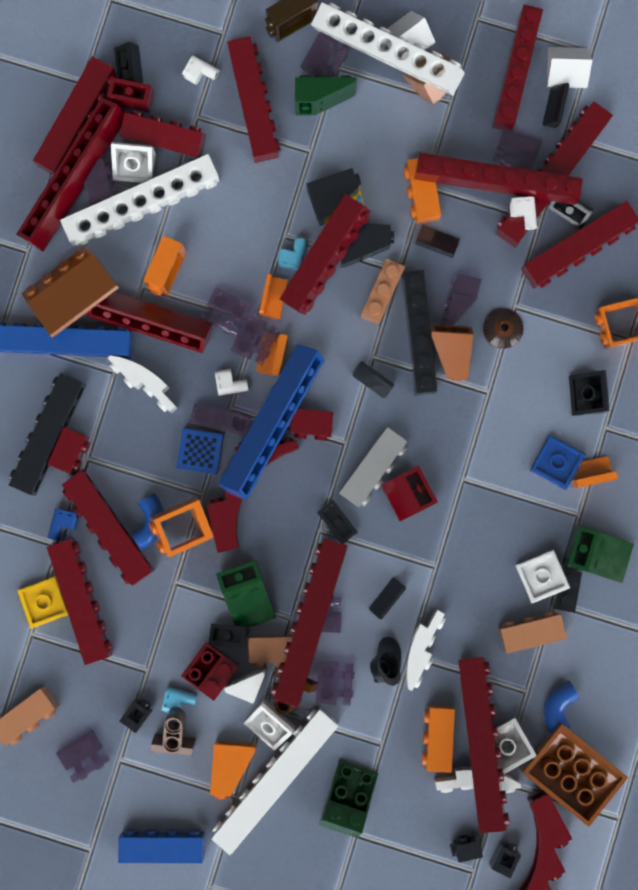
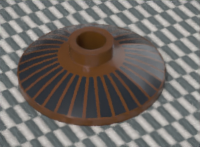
(494, 333)

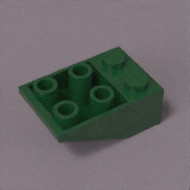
(322, 93)
(598, 553)
(246, 595)
(348, 799)

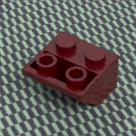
(409, 493)
(210, 670)

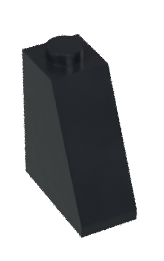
(328, 192)
(370, 241)

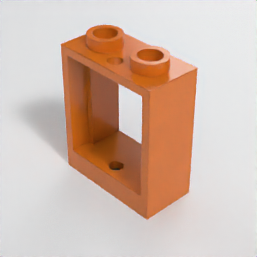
(164, 266)
(600, 319)
(199, 518)

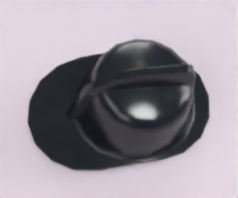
(387, 663)

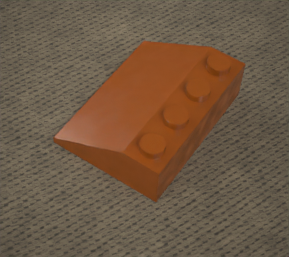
(69, 291)
(574, 774)

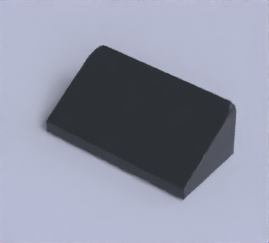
(128, 62)
(555, 105)
(575, 214)
(437, 241)
(373, 379)
(387, 598)

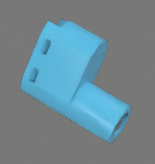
(292, 259)
(175, 696)

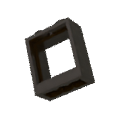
(289, 16)

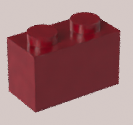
(130, 94)
(312, 423)
(69, 451)

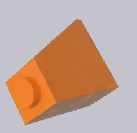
(228, 766)

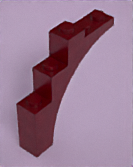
(224, 514)
(550, 834)

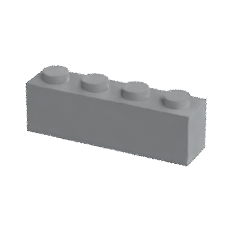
(373, 467)

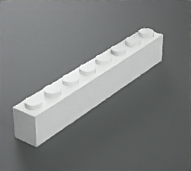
(274, 780)

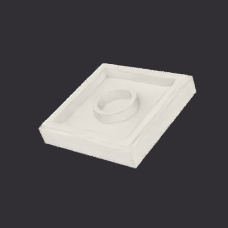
(542, 576)

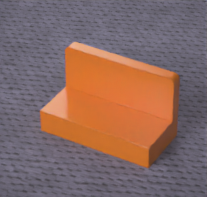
(271, 304)
(274, 363)
(594, 472)

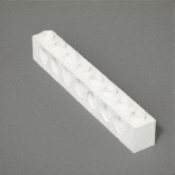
(447, 81)
(147, 190)

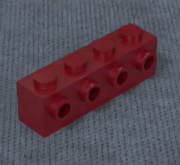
(163, 135)

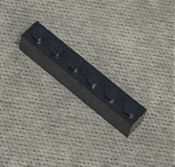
(419, 332)
(42, 441)

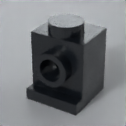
(133, 721)
(466, 848)
(505, 866)

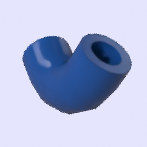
(150, 507)
(556, 705)

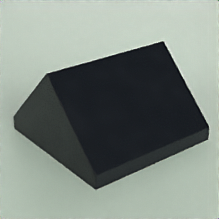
(589, 393)

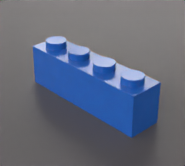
(161, 846)

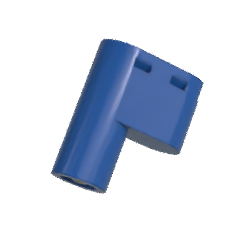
(61, 519)

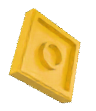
(42, 602)

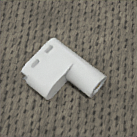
(196, 68)
(524, 207)
(226, 385)

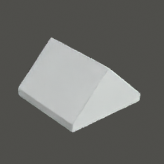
(414, 28)
(568, 66)
(132, 162)
(246, 686)
(269, 725)
(513, 745)

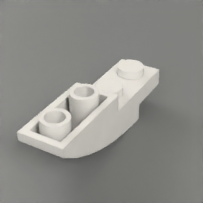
(138, 376)
(417, 656)
(463, 779)

